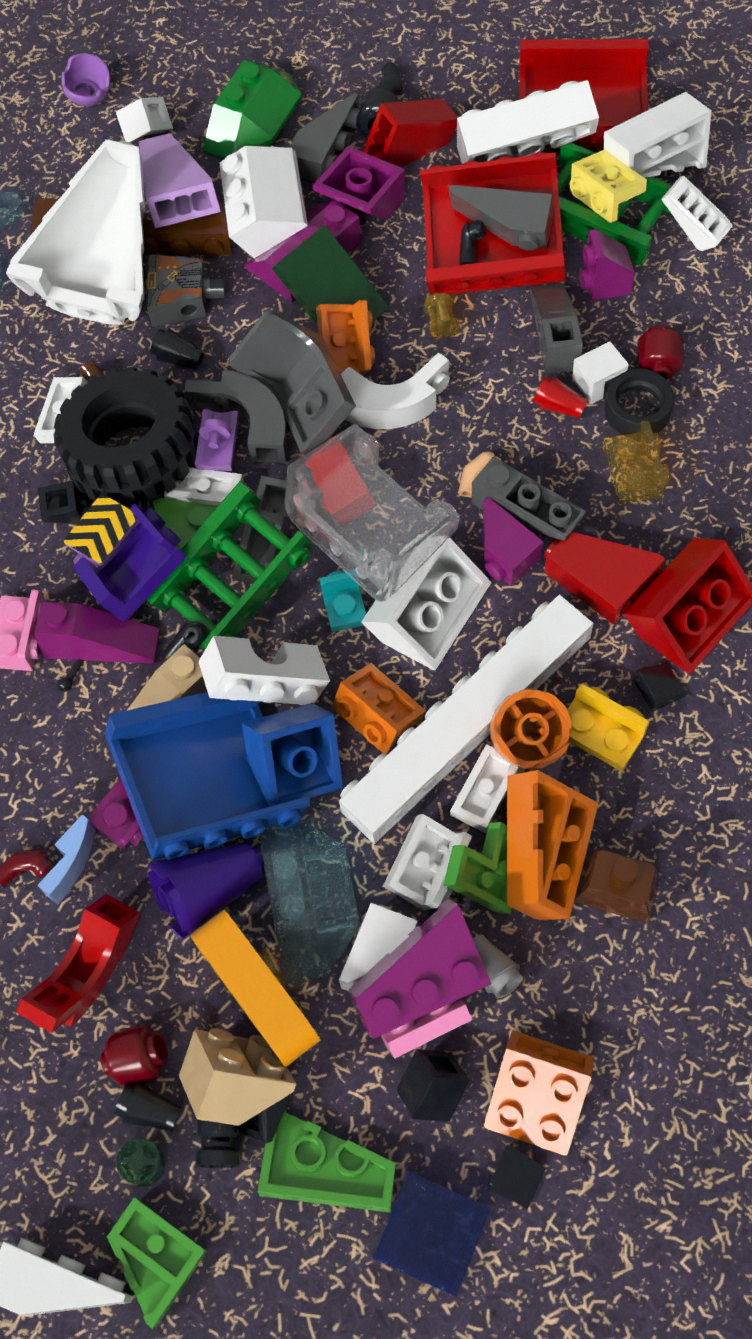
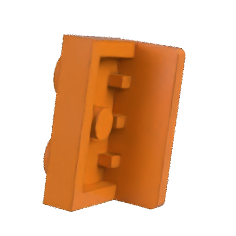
(347, 334)

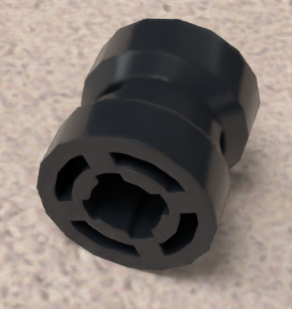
(217, 1152)

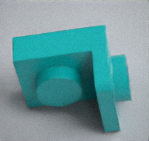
(342, 601)

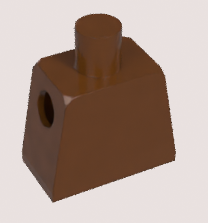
(618, 885)

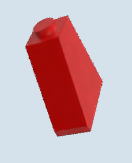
(410, 130)
(602, 572)

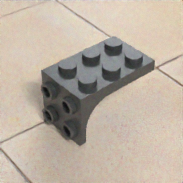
(300, 375)

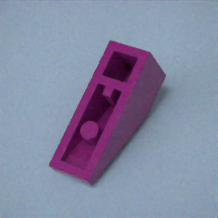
(90, 634)

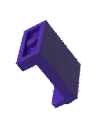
(135, 566)

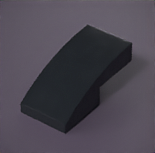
(63, 503)

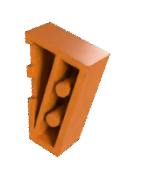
(545, 844)

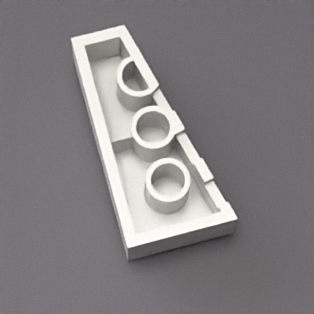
(528, 124)

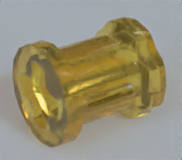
(441, 315)

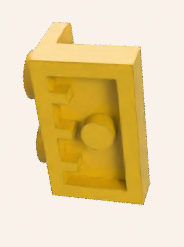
(605, 726)

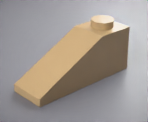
(174, 679)

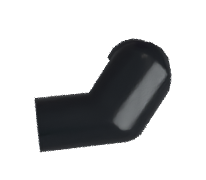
(190, 634)

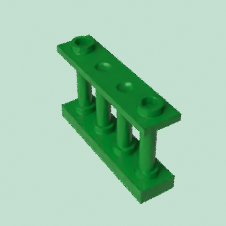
(578, 219)
(217, 536)

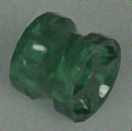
(132, 1161)

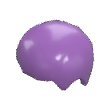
(86, 73)

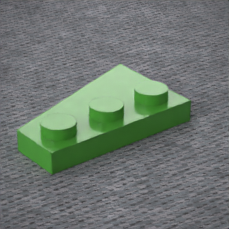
(323, 1169)

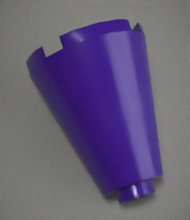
(203, 883)

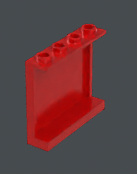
(611, 66)
(497, 261)

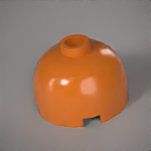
(531, 729)

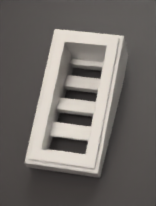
(714, 223)

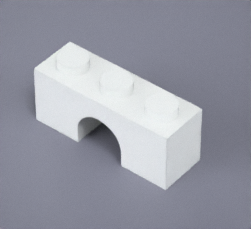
(237, 673)

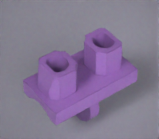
(217, 440)

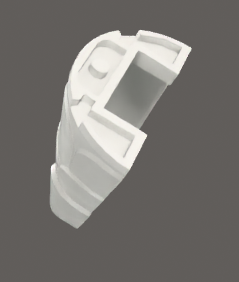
(91, 241)

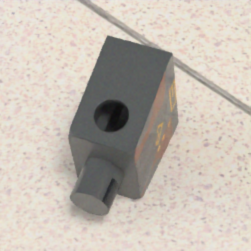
(179, 289)

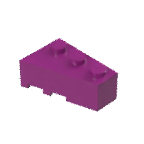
(421, 974)

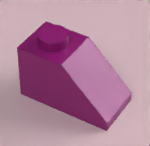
(507, 544)

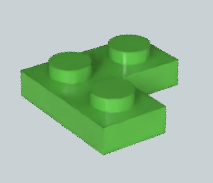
(482, 875)

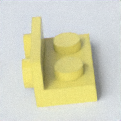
(605, 182)

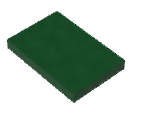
(325, 274)

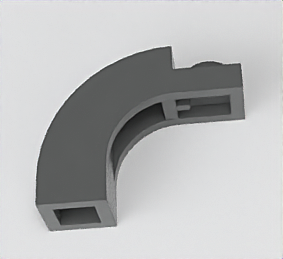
(254, 404)

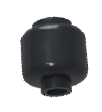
(370, 105)

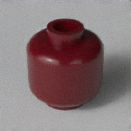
(661, 351)
(134, 1055)

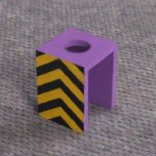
(101, 530)

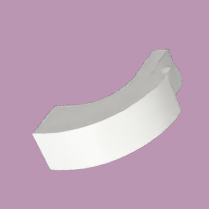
(400, 403)

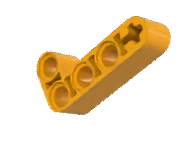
(255, 988)

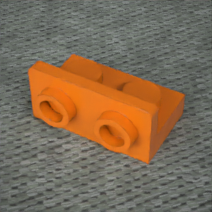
(376, 707)

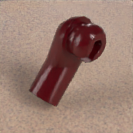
(25, 861)

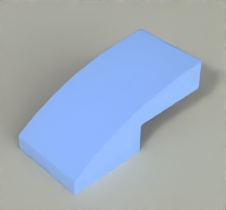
(76, 848)

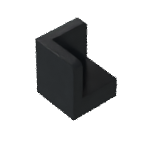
(432, 1085)

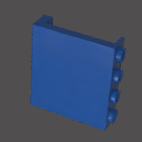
(192, 774)

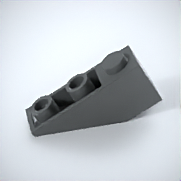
(325, 137)
(556, 327)
(526, 500)

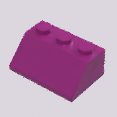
(337, 218)

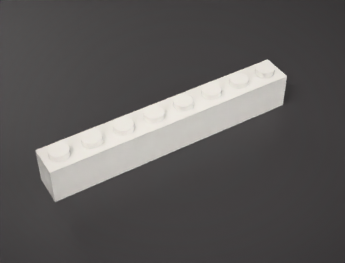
(463, 720)

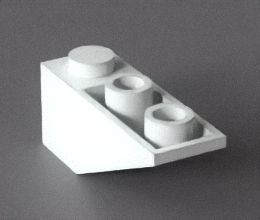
(41, 1286)

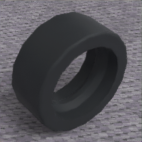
(638, 380)

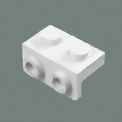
(423, 863)

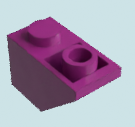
(606, 268)

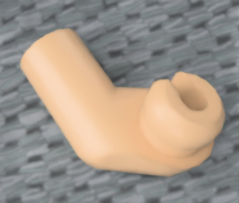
(471, 471)

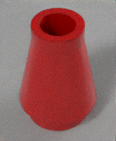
(559, 398)

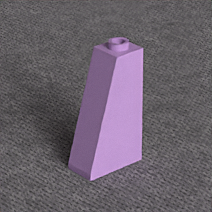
(175, 182)

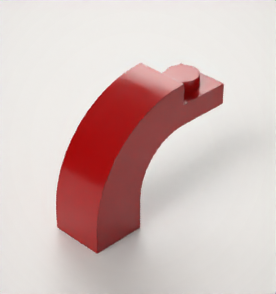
(86, 967)

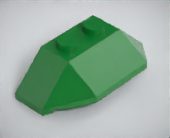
(251, 109)

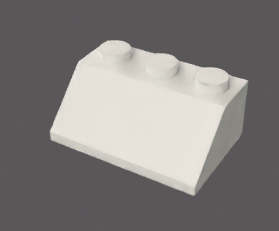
(262, 197)
(430, 606)

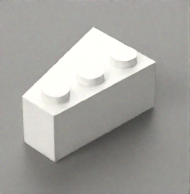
(663, 137)

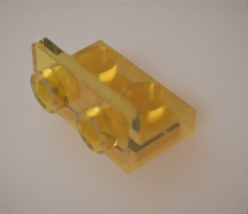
(636, 465)

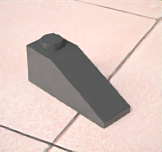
(512, 215)

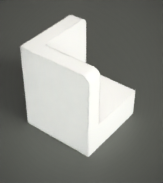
(144, 118)
(596, 368)

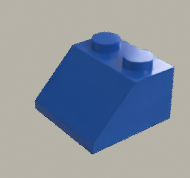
(294, 753)

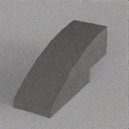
(272, 507)

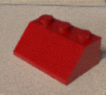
(692, 603)

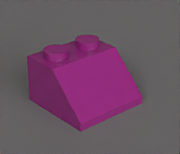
(364, 183)

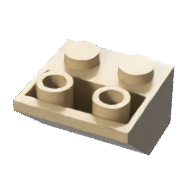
(232, 1076)

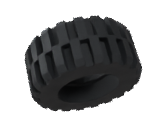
(119, 403)

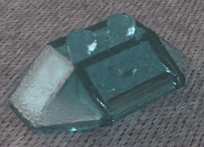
(309, 899)

